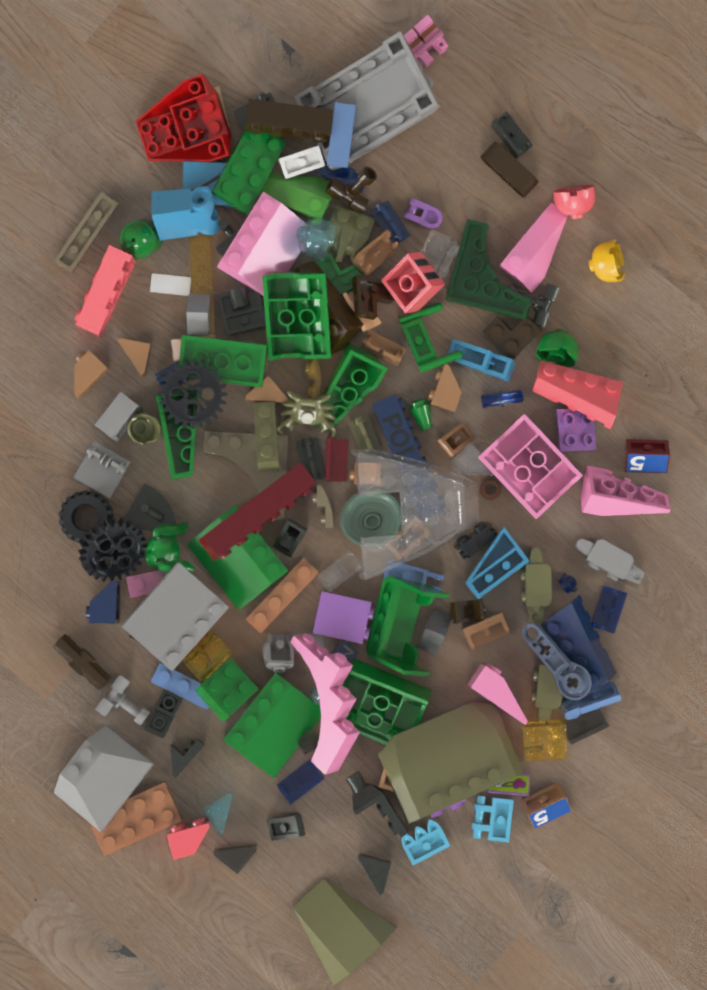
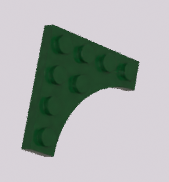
(475, 282)

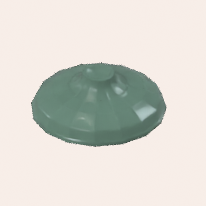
(370, 516)

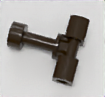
(351, 191)

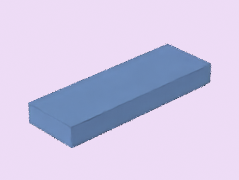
(341, 135)

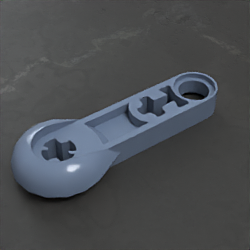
(560, 665)

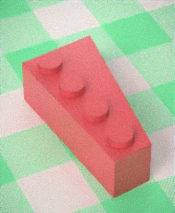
(105, 291)
(580, 391)

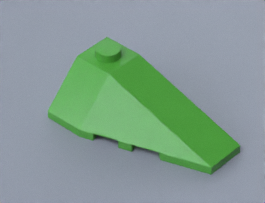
(299, 194)

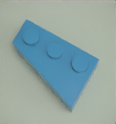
(496, 564)

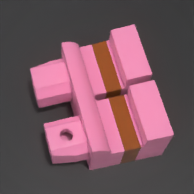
(424, 38)

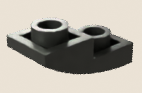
(163, 713)

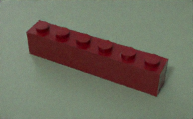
(257, 511)

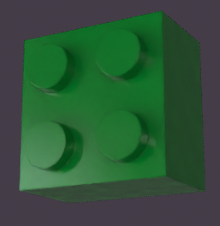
(226, 689)

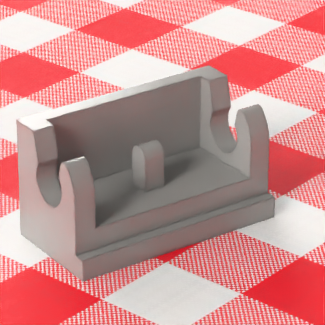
(117, 415)

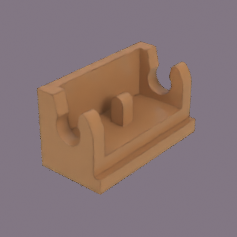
(375, 253)
(486, 631)

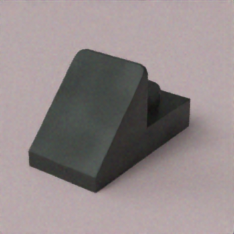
(179, 760)
(286, 827)

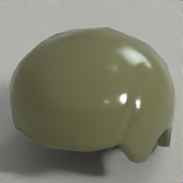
(144, 428)

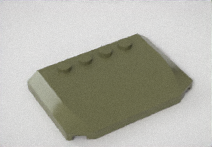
(449, 759)

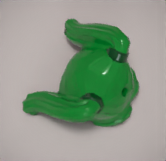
(164, 549)

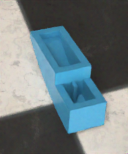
(483, 360)

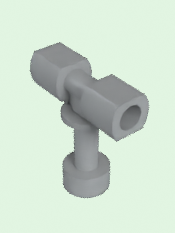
(116, 699)

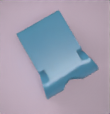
(184, 213)

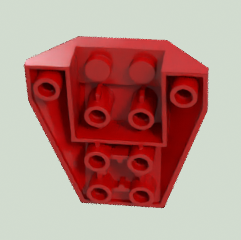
(189, 106)

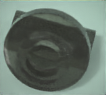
(308, 741)

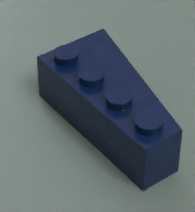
(579, 641)

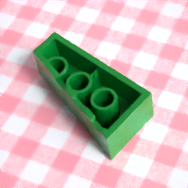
(178, 441)

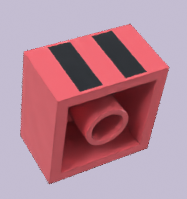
(413, 282)

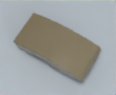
(321, 499)

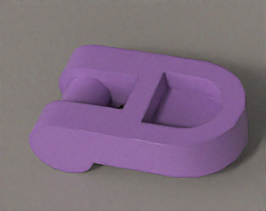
(430, 218)

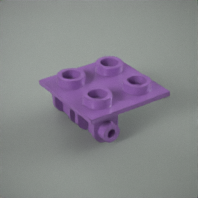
(575, 431)

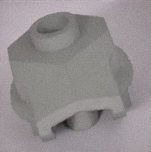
(278, 653)

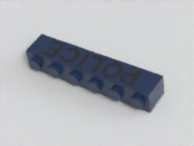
(397, 428)

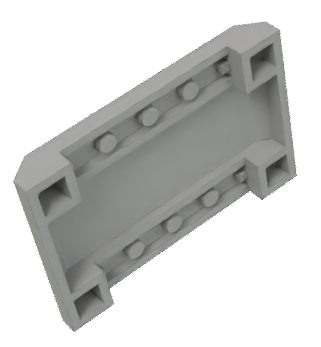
(387, 95)

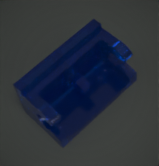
(608, 609)
(300, 781)

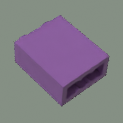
(343, 617)

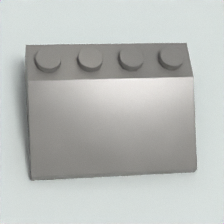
(174, 616)

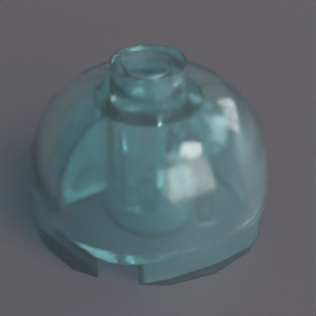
(315, 237)

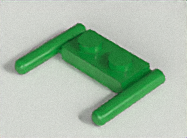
(420, 342)

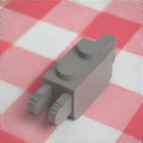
(610, 559)

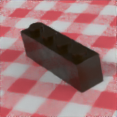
(288, 120)

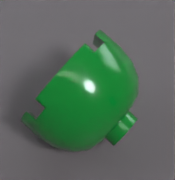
(558, 347)

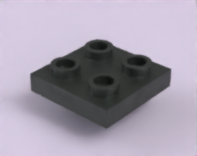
(241, 310)

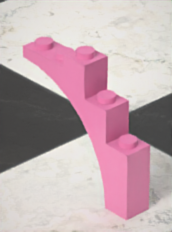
(336, 701)

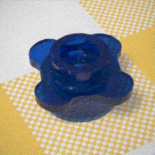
(568, 583)

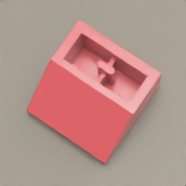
(186, 839)

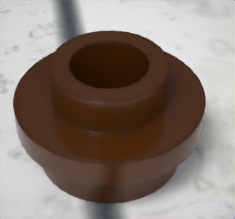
(497, 489)

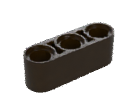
(509, 169)

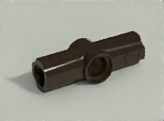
(82, 661)

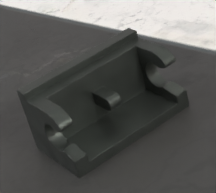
(511, 135)

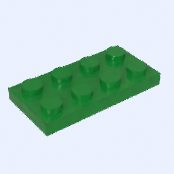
(248, 170)
(235, 360)

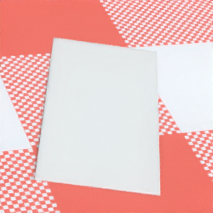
(170, 284)

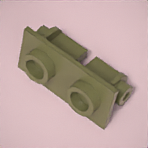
(364, 433)

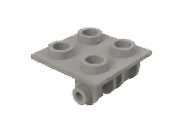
(102, 469)

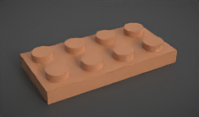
(138, 819)

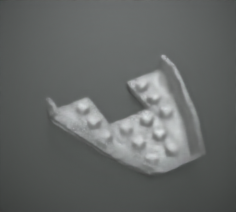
(432, 503)

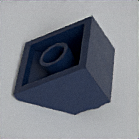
(105, 605)

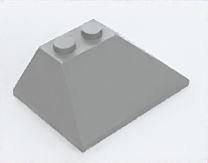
(101, 777)

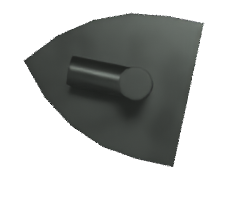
(150, 510)

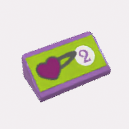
(516, 786)

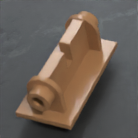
(383, 347)

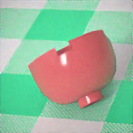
(575, 200)

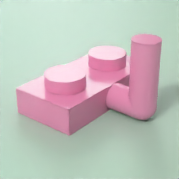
(144, 583)

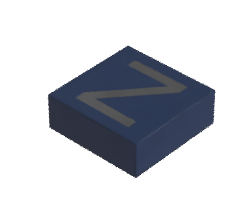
(345, 649)

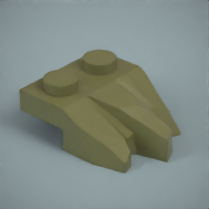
(351, 232)

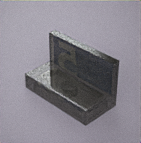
(585, 726)

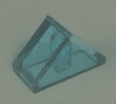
(218, 812)

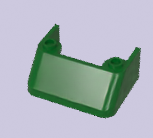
(395, 623)

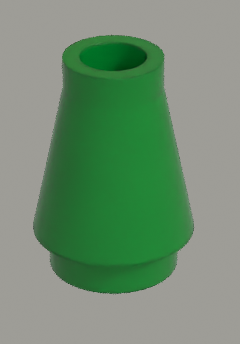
(421, 412)

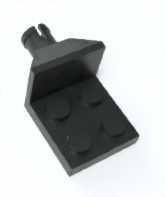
(367, 794)

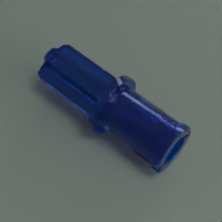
(502, 399)

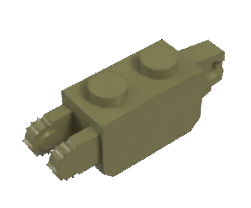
(537, 585)
(546, 693)

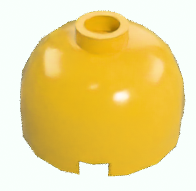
(607, 261)

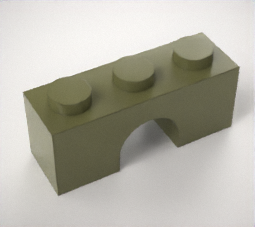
(266, 436)

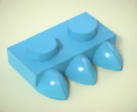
(425, 843)

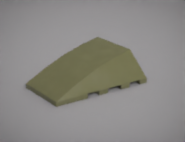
(340, 928)

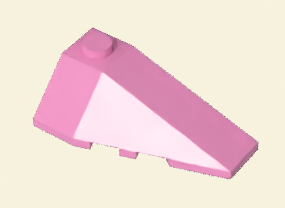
(533, 253)
(610, 495)

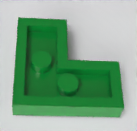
(340, 279)

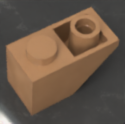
(447, 392)

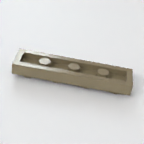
(86, 232)

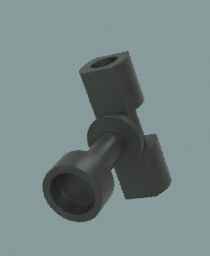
(541, 303)

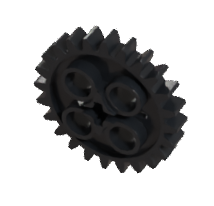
(178, 408)
(112, 549)

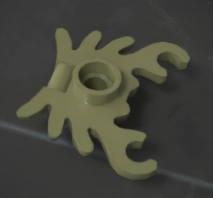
(308, 412)

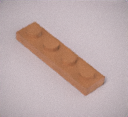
(282, 595)

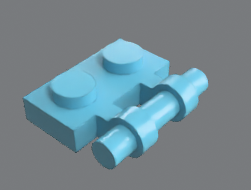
(500, 818)

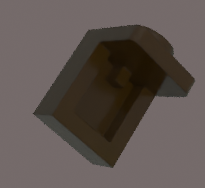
(467, 611)

